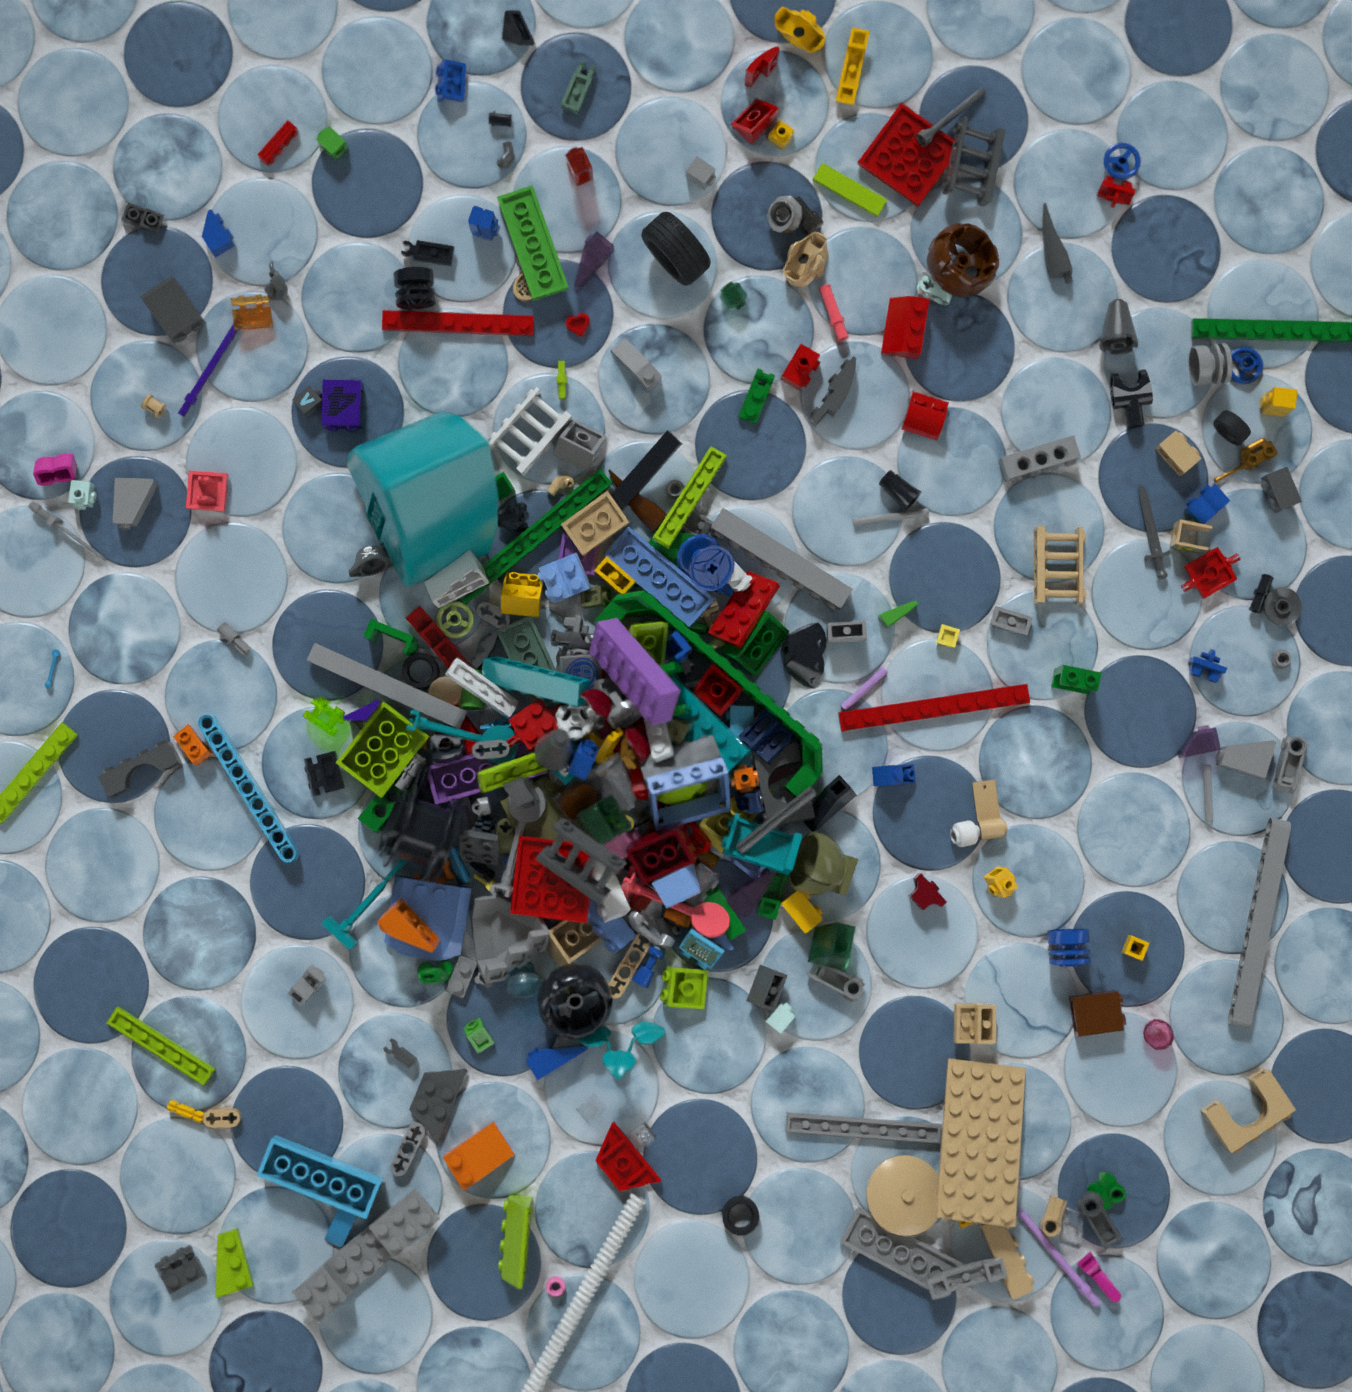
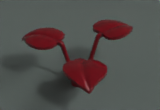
(601, 706)

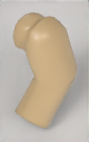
(559, 483)

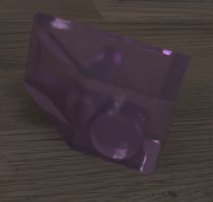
(1201, 742)

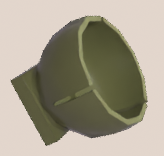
(823, 865)

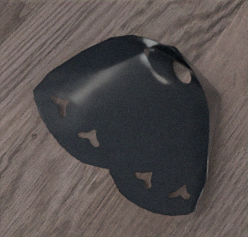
(805, 654)

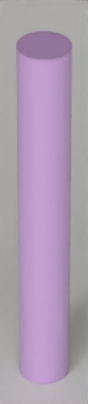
(864, 688)

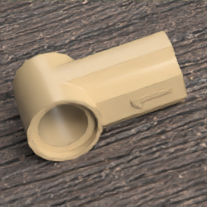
(1053, 1213)

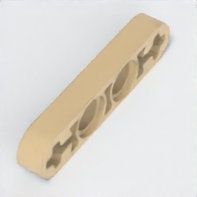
(631, 965)

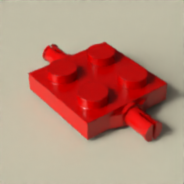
(1210, 572)
(533, 723)

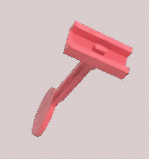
(707, 918)

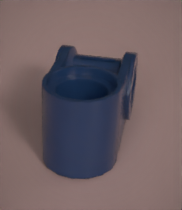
(749, 802)

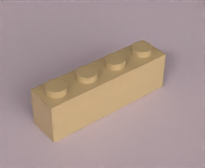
(1004, 1245)

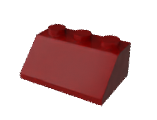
(905, 326)

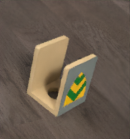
(1175, 544)

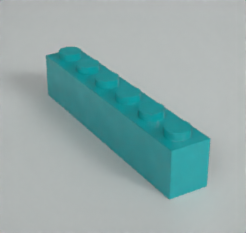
(535, 680)

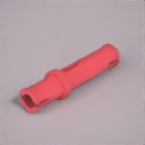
(834, 313)

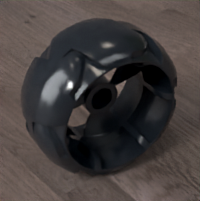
(568, 979)

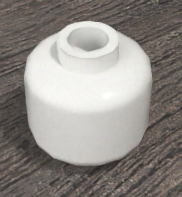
(964, 833)

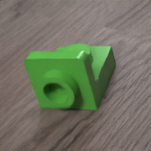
(478, 1035)

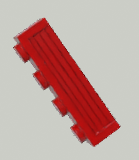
(278, 143)

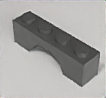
(118, 779)

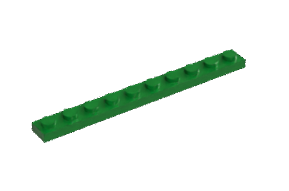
(1271, 330)
(541, 530)

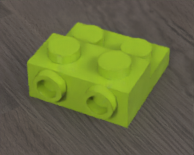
(684, 987)

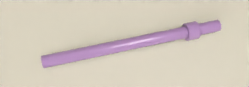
(1083, 1287)

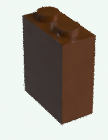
(1097, 1013)

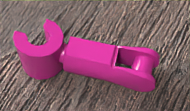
(1092, 1268)

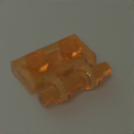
(251, 317)

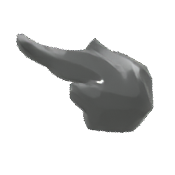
(276, 288)

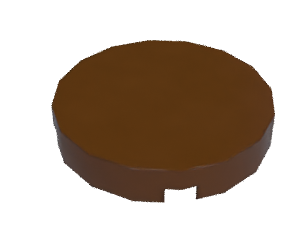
(578, 799)

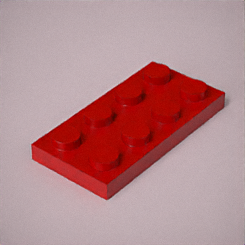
(743, 611)

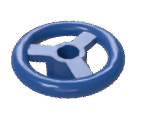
(1121, 167)
(1251, 362)

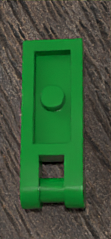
(756, 397)

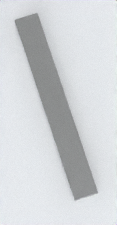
(863, 1128)

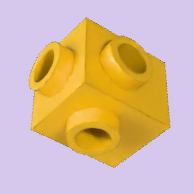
(1001, 882)

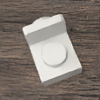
(739, 579)

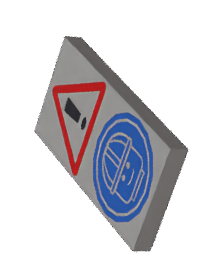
(583, 666)

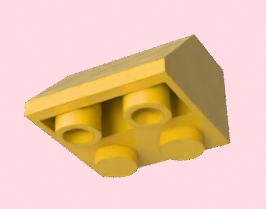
(521, 594)

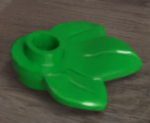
(1105, 1187)

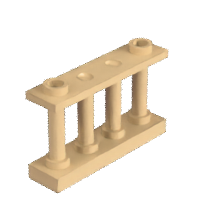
(1042, 574)

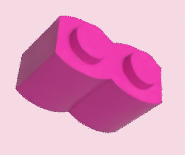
(52, 469)

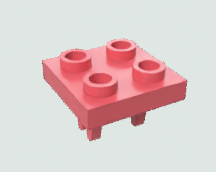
(207, 491)

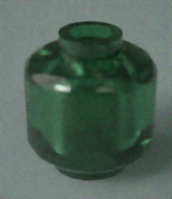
(733, 295)

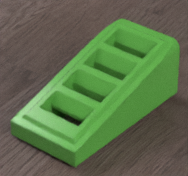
(892, 616)

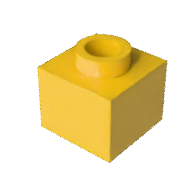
(778, 139)
(1141, 947)

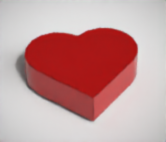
(578, 324)

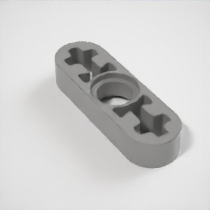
(396, 1159)

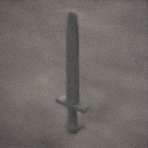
(1153, 538)

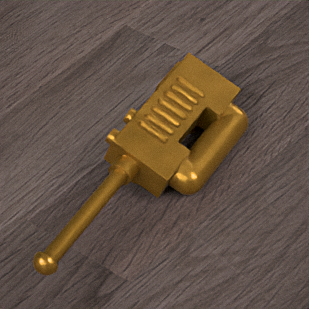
(1250, 460)
(627, 754)

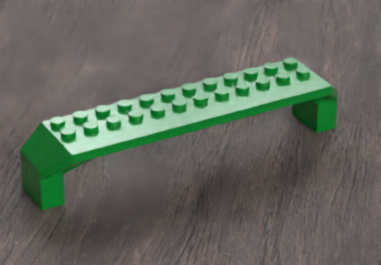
(644, 604)

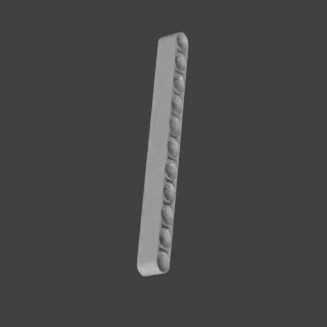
(1259, 922)

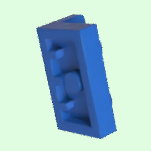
(450, 81)

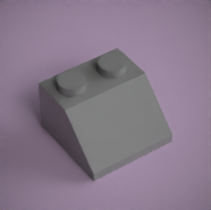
(579, 445)

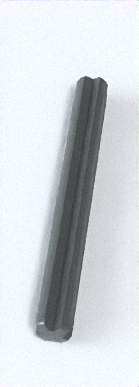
(776, 819)

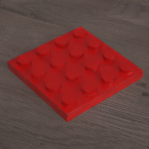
(902, 161)
(541, 891)

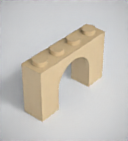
(1274, 1109)

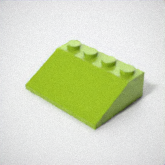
(382, 749)
(516, 1239)

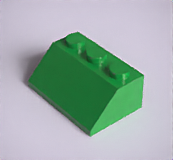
(759, 645)

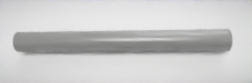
(890, 517)

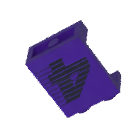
(341, 405)

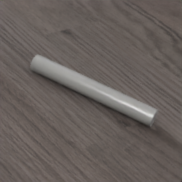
(1208, 793)

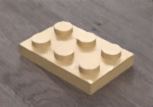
(595, 523)

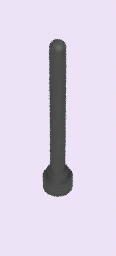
(925, 137)

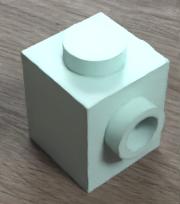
(82, 494)

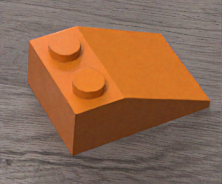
(405, 925)
(478, 1155)

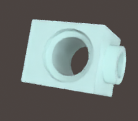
(780, 1017)

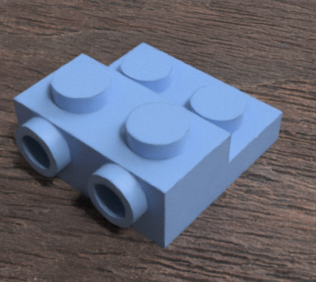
(564, 578)

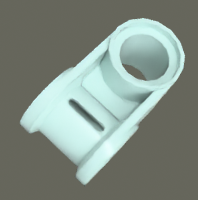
(934, 292)

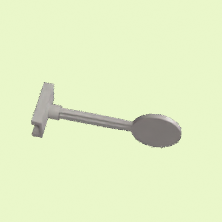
(523, 816)

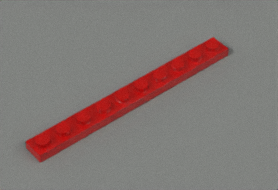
(934, 707)

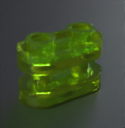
(336, 714)

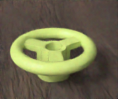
(468, 625)

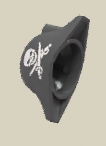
(370, 561)

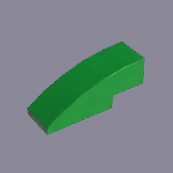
(735, 926)

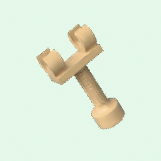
(715, 643)

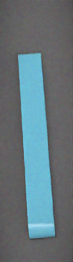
(241, 782)

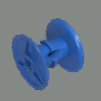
(705, 562)

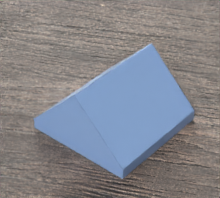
(677, 886)

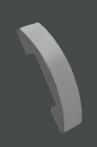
(966, 1276)

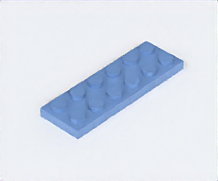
(659, 577)

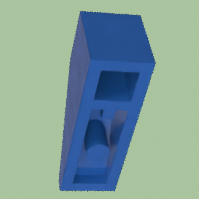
(548, 1059)

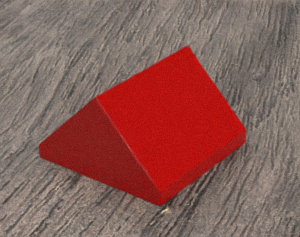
(755, 120)
(717, 689)

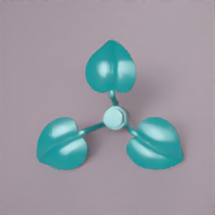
(620, 1061)

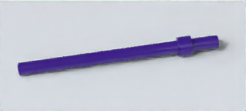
(190, 398)

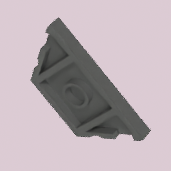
(436, 1098)

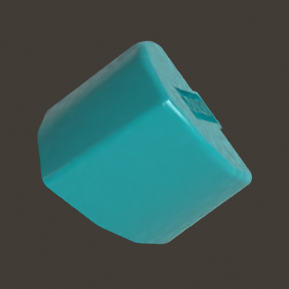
(428, 493)

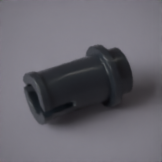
(500, 119)

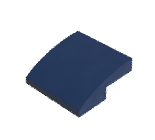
(766, 736)

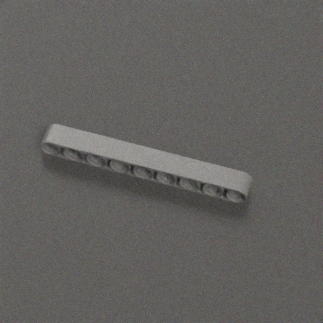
(387, 686)

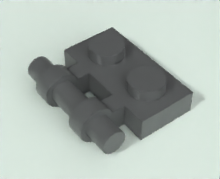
(183, 1274)

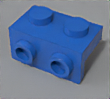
(677, 647)

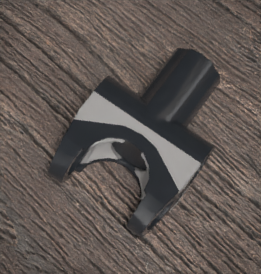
(1131, 398)

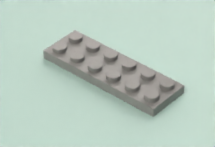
(899, 1253)

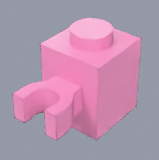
(620, 844)

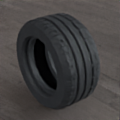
(676, 248)

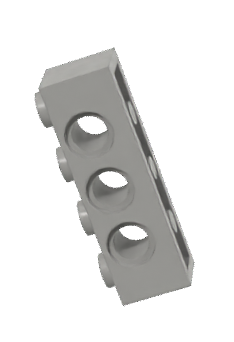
(1066, 446)

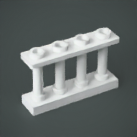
(536, 449)

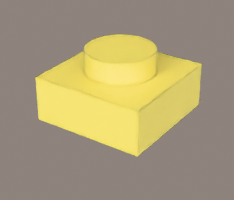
(947, 636)

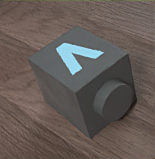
(308, 401)

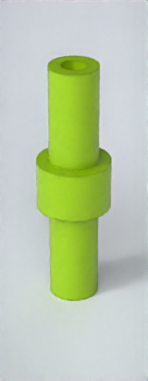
(561, 380)

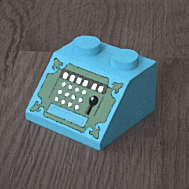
(701, 949)

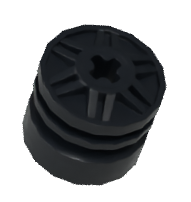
(414, 288)

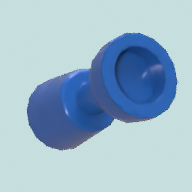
(645, 974)

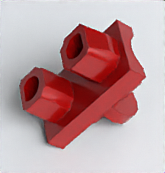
(1116, 193)

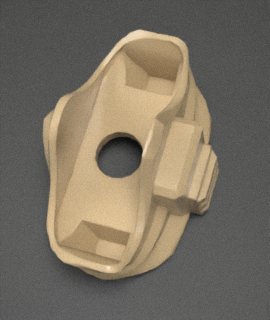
(803, 274)

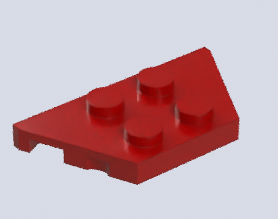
(624, 1162)

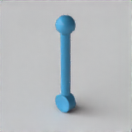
(55, 653)

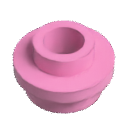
(555, 1292)

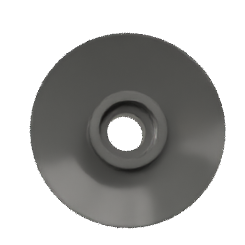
(1290, 602)

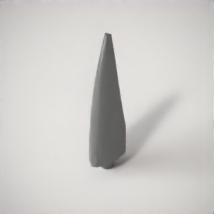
(1055, 252)

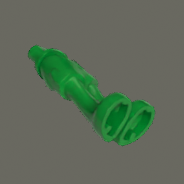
(430, 975)

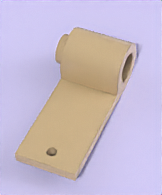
(987, 810)

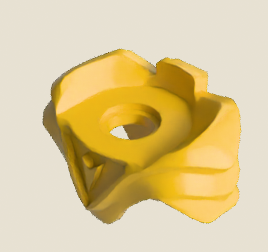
(788, 20)

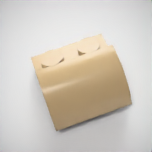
(975, 1023)

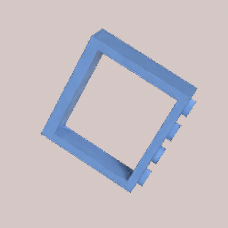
(693, 809)

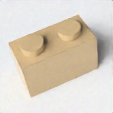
(1178, 453)

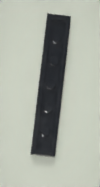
(646, 469)

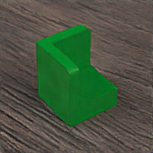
(504, 486)

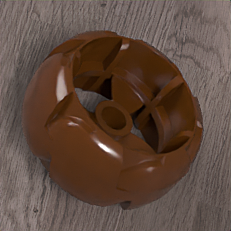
(951, 272)

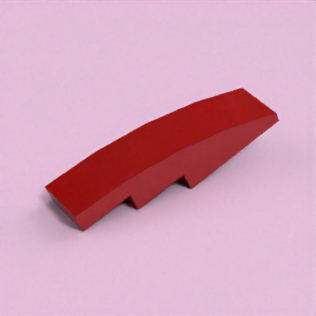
(434, 637)

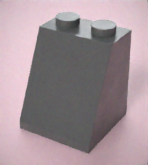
(173, 309)

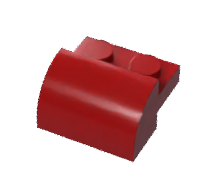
(925, 416)

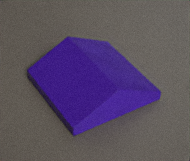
(364, 713)

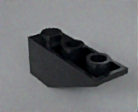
(829, 802)

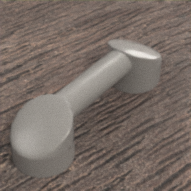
(636, 920)

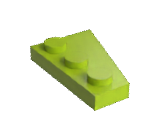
(232, 1264)

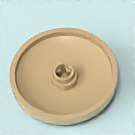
(903, 1195)

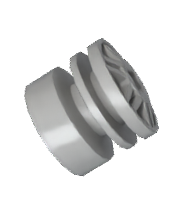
(1210, 364)

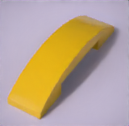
(852, 66)

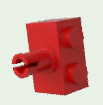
(800, 367)

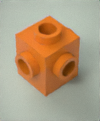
(738, 783)

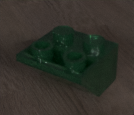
(604, 821)
(832, 945)

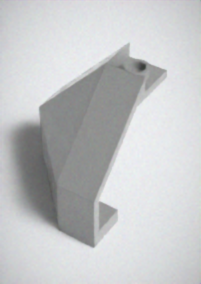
(503, 938)

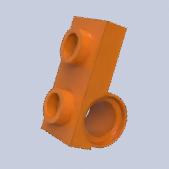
(192, 745)

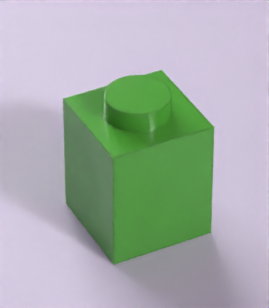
(331, 143)

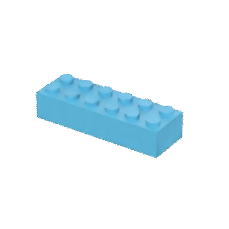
(320, 1176)

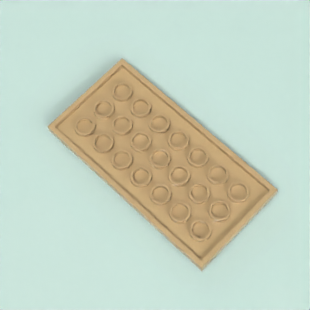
(980, 1143)

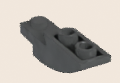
(839, 386)

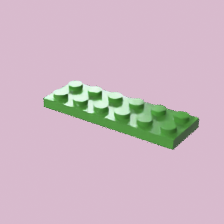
(532, 243)

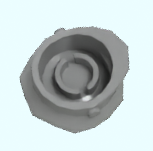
(784, 214)

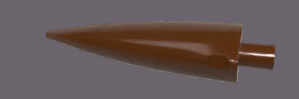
(645, 510)

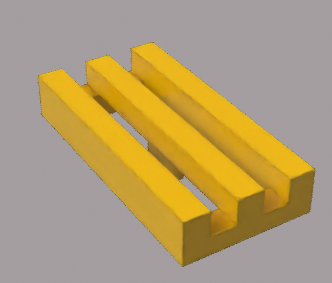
(609, 745)

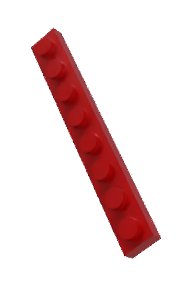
(457, 323)

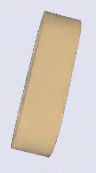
(222, 1122)

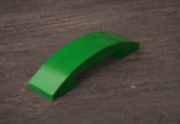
(771, 899)

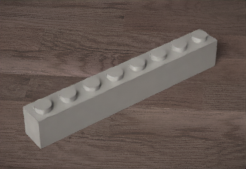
(781, 559)

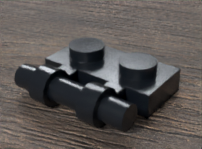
(329, 770)

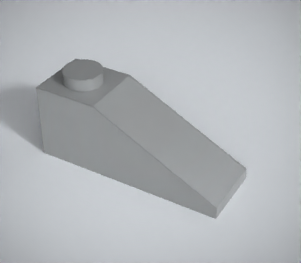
(637, 365)

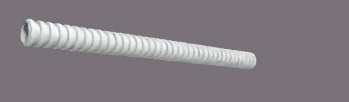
(584, 1294)

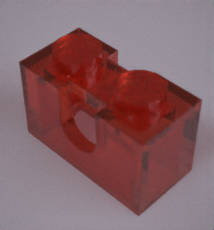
(579, 166)

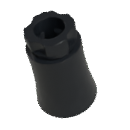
(899, 490)

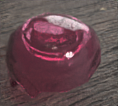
(1158, 1034)

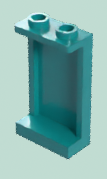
(774, 851)

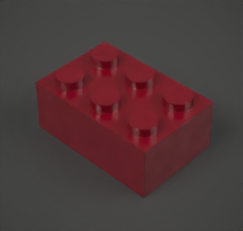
(662, 852)

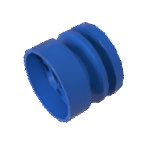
(1069, 947)

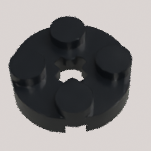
(447, 754)

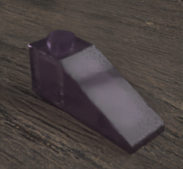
(595, 253)
(746, 897)

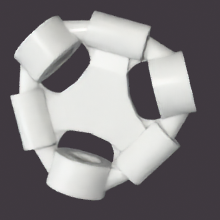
(575, 720)

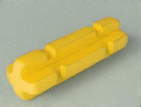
(185, 1111)

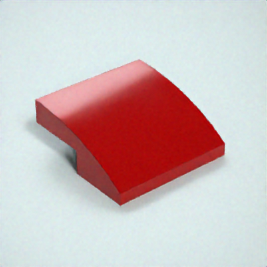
(762, 65)

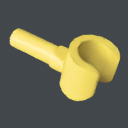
(484, 882)

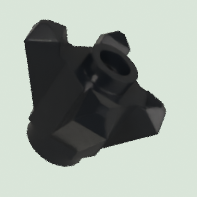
(513, 517)

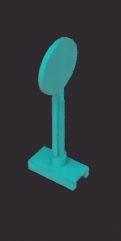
(493, 733)
(341, 930)

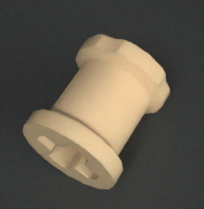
(153, 406)

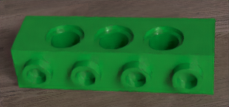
(369, 815)

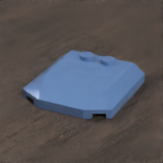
(441, 908)

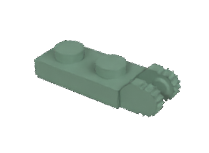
(577, 88)

